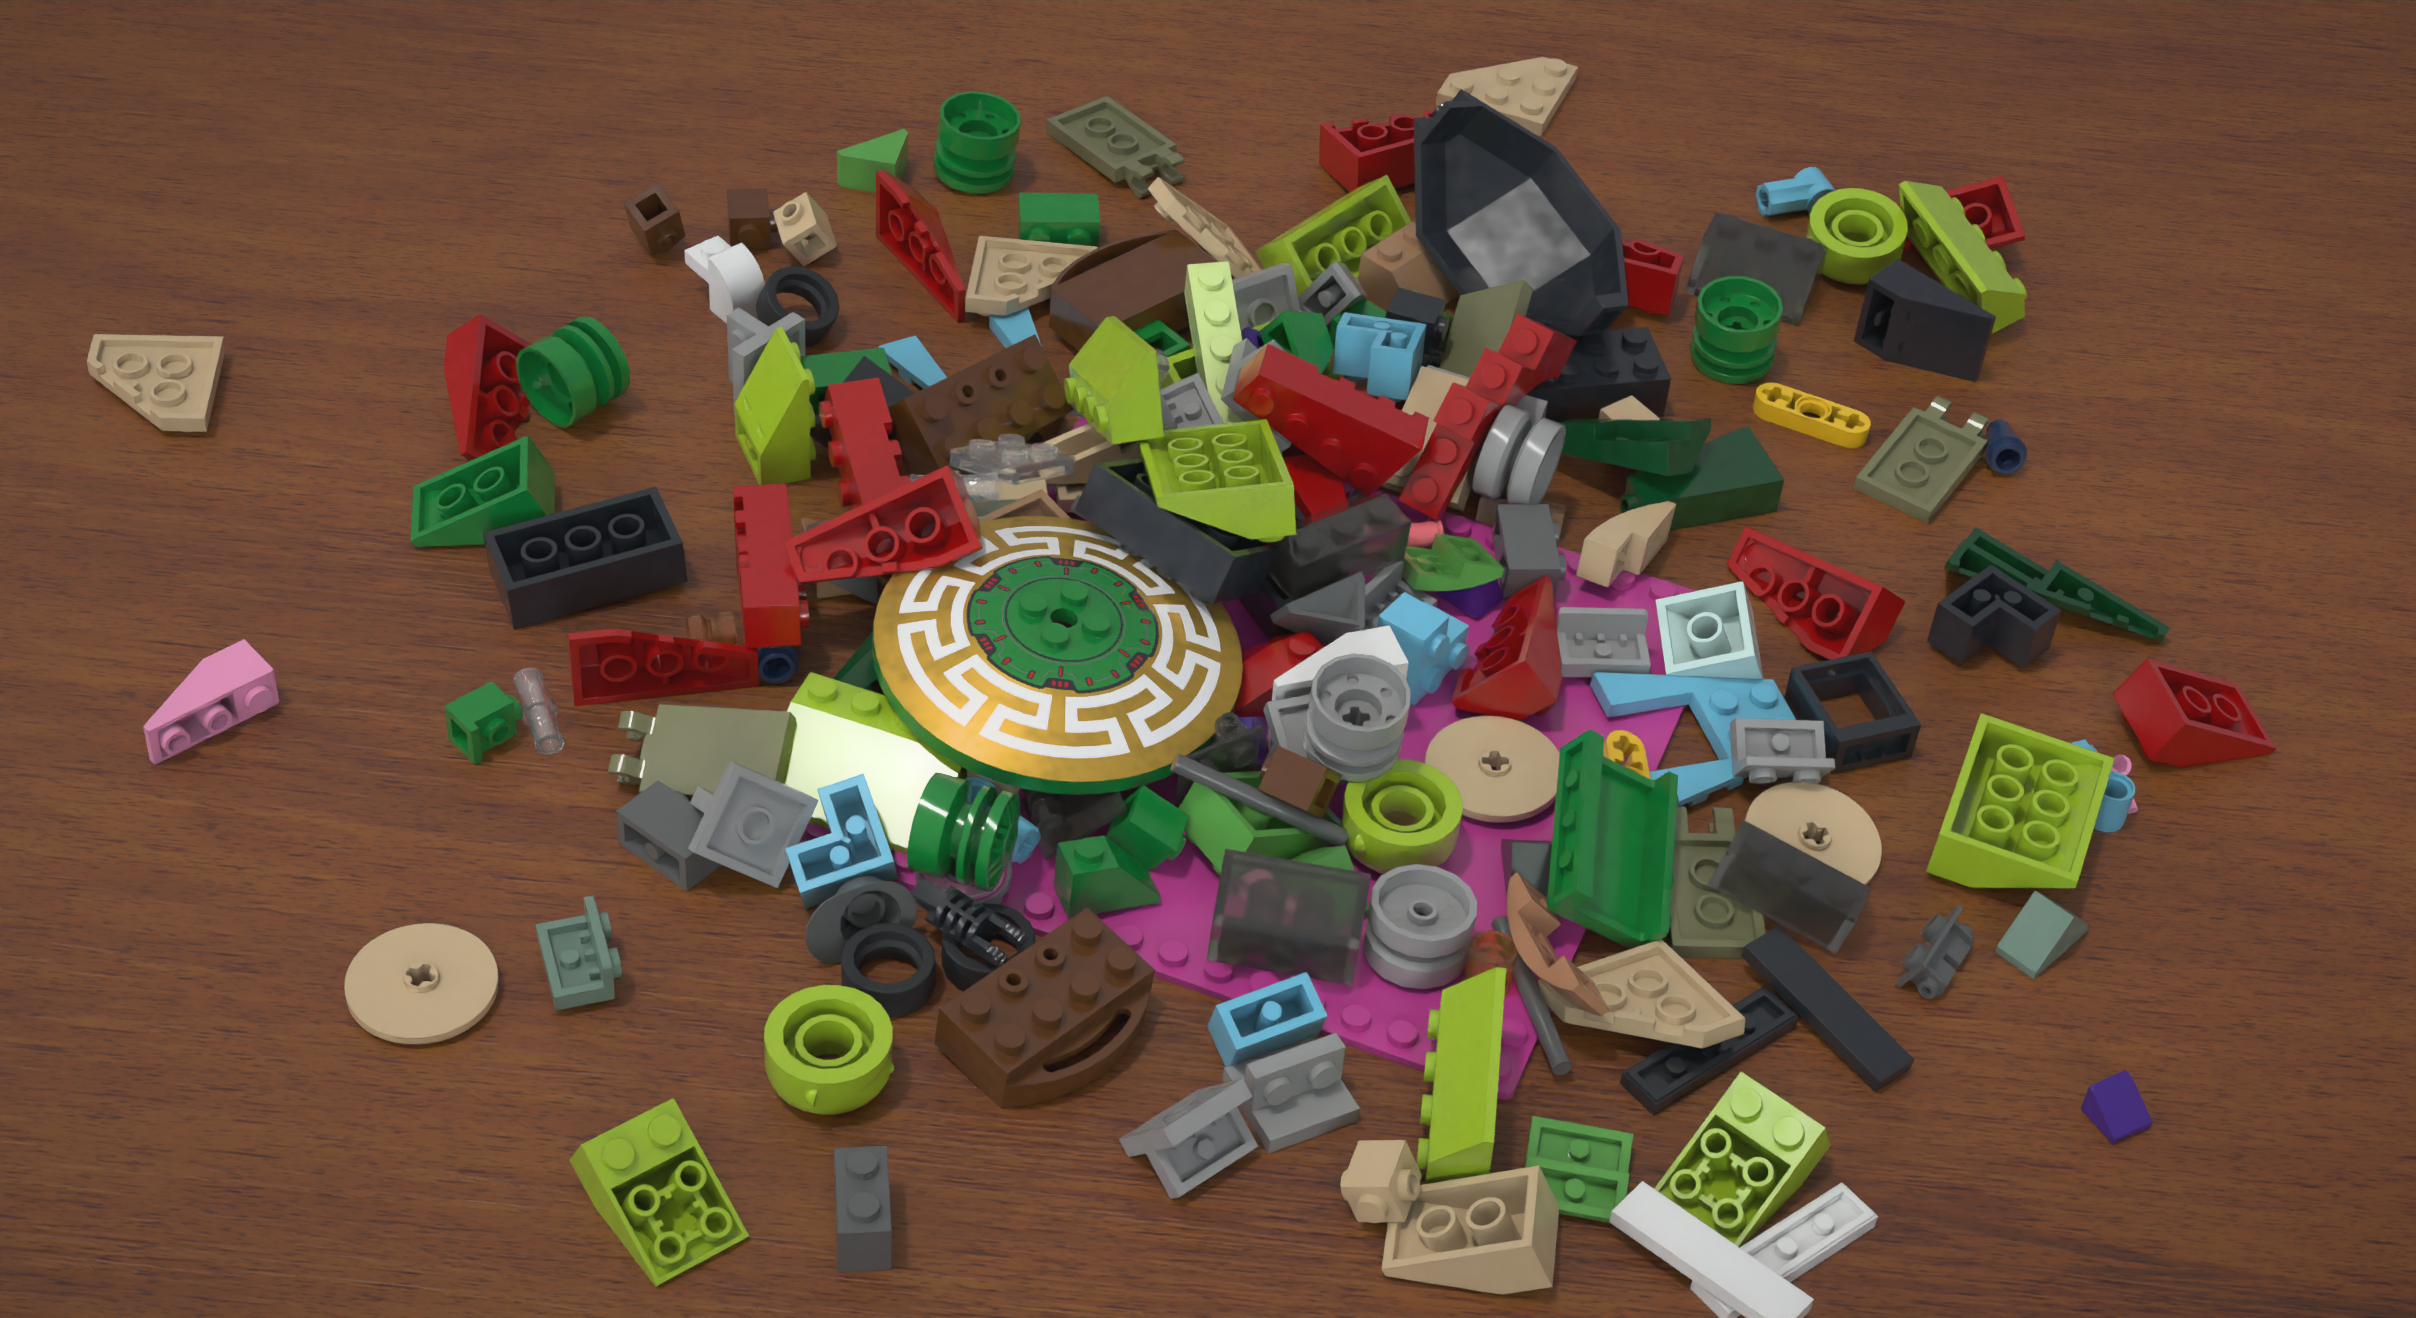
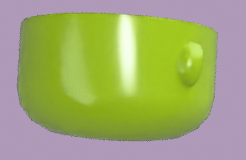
(1860, 231)
(1408, 796)
(825, 1023)

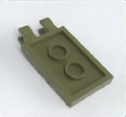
(1117, 143)
(1482, 322)
(1923, 460)
(695, 743)
(1702, 918)

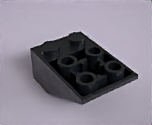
(1923, 324)

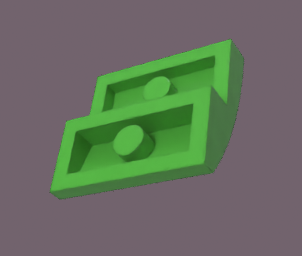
(1449, 565)
(1582, 1165)

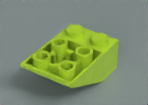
(776, 414)
(1744, 1160)
(659, 1192)

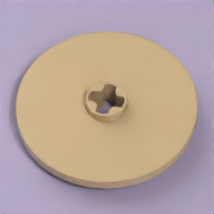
(1524, 763)
(1824, 815)
(389, 1005)

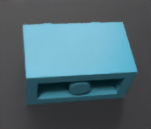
(1267, 1019)

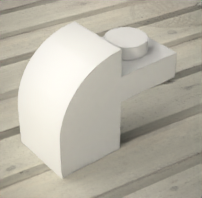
(731, 275)

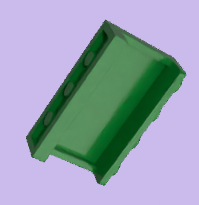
(1612, 845)

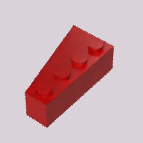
(1370, 151)
(1651, 276)
(1330, 420)
(860, 441)
(769, 590)

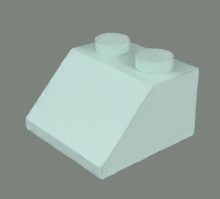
(1710, 633)

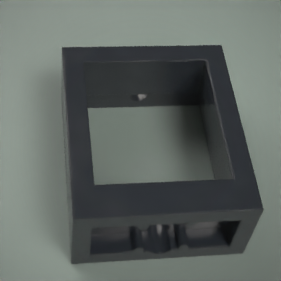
(1863, 744)

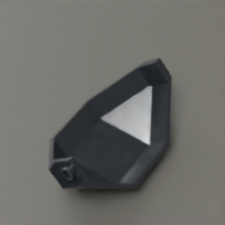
(1511, 209)

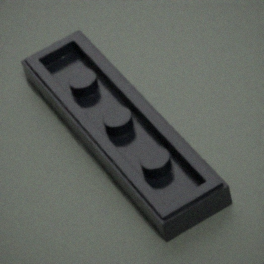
(1827, 1008)
(1683, 1068)

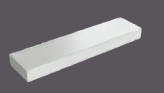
(1803, 1239)
(1707, 1257)

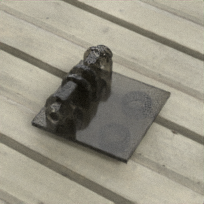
(1231, 751)
(1069, 816)

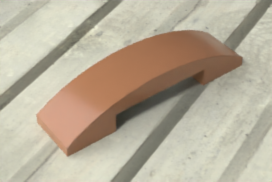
(1529, 929)

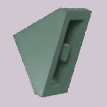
(2040, 935)

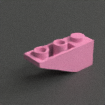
(212, 699)

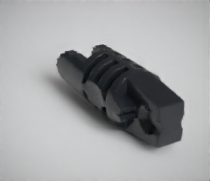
(967, 920)

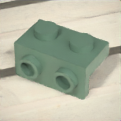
(578, 958)

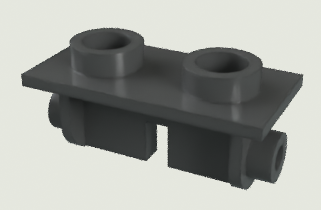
(1927, 962)

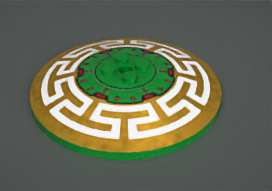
(1044, 705)

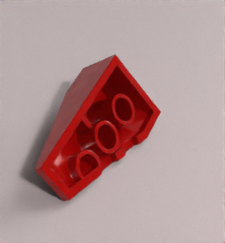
(1990, 208)
(917, 239)
(484, 386)
(899, 532)
(1819, 602)
(1266, 663)
(1519, 663)
(642, 665)

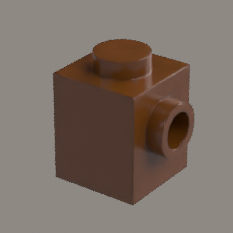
(750, 218)
(654, 219)
(1299, 781)

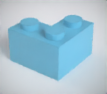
(1381, 351)
(1429, 641)
(850, 850)

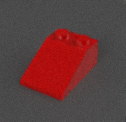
(2190, 716)

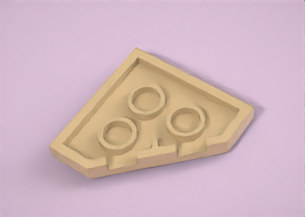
(1520, 90)
(1209, 231)
(1016, 273)
(161, 375)
(1653, 997)

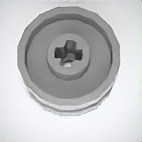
(1518, 457)
(1419, 926)

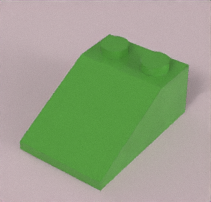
(1225, 823)

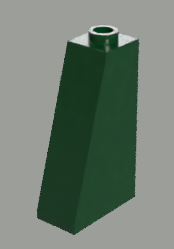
(1727, 483)

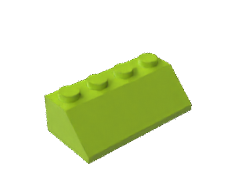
(1338, 233)
(1960, 252)
(1117, 384)
(1463, 1079)

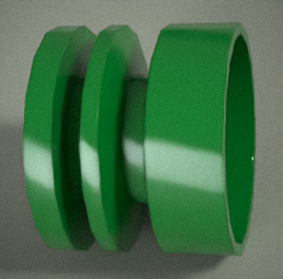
(976, 142)
(1736, 329)
(573, 371)
(955, 829)

